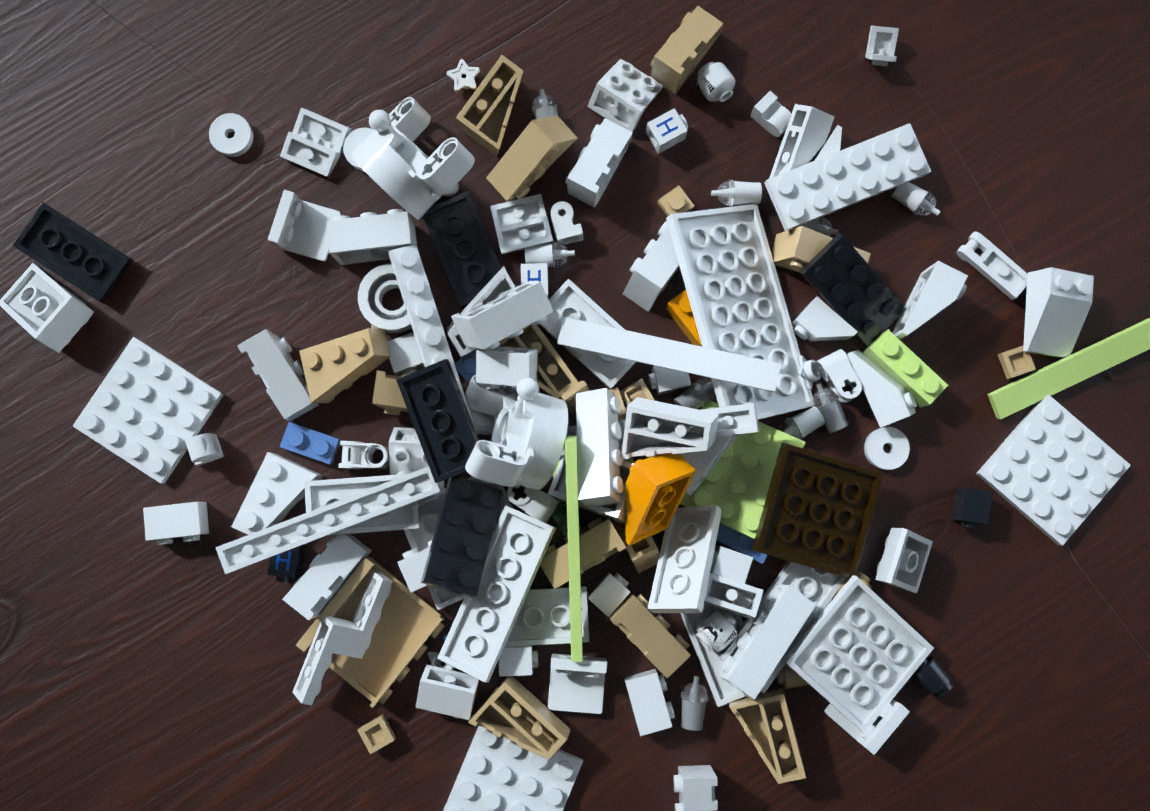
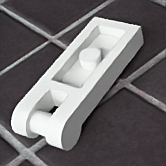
(994, 265)

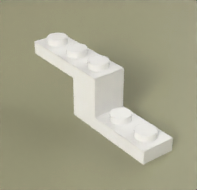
(342, 637)

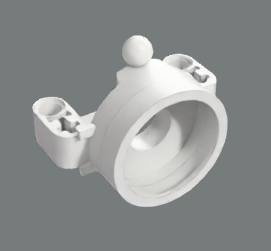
(404, 168)
(525, 436)

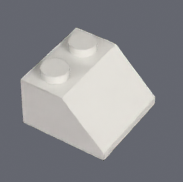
(903, 559)

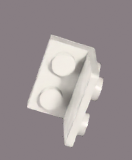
(624, 94)
(301, 227)
(406, 453)
(577, 684)
(878, 731)

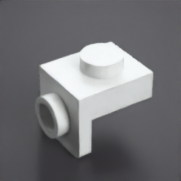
(882, 45)

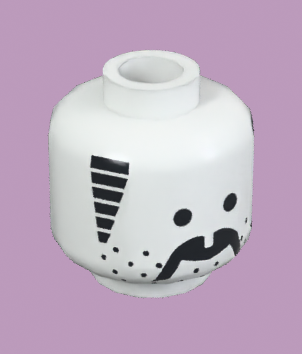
(715, 82)
(716, 630)

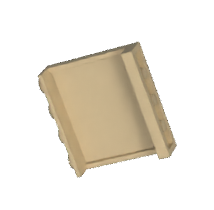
(396, 638)

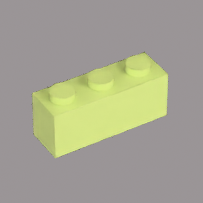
(905, 368)

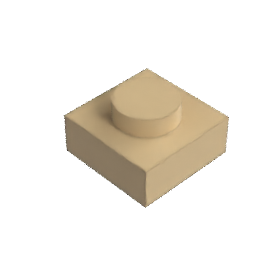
(675, 202)
(1016, 362)
(376, 734)

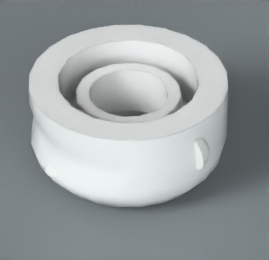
(370, 298)

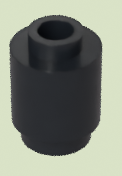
(933, 677)

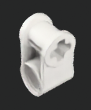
(837, 373)
(360, 455)
(536, 504)

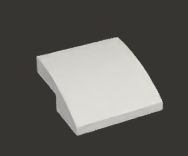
(315, 142)
(521, 224)

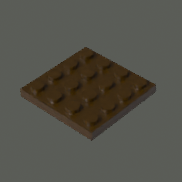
(817, 511)

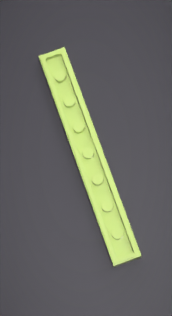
(1071, 370)
(573, 548)

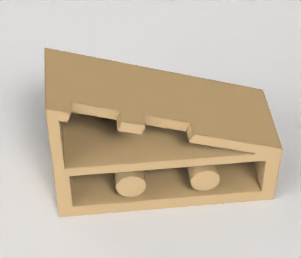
(685, 49)
(799, 246)
(340, 362)
(650, 634)

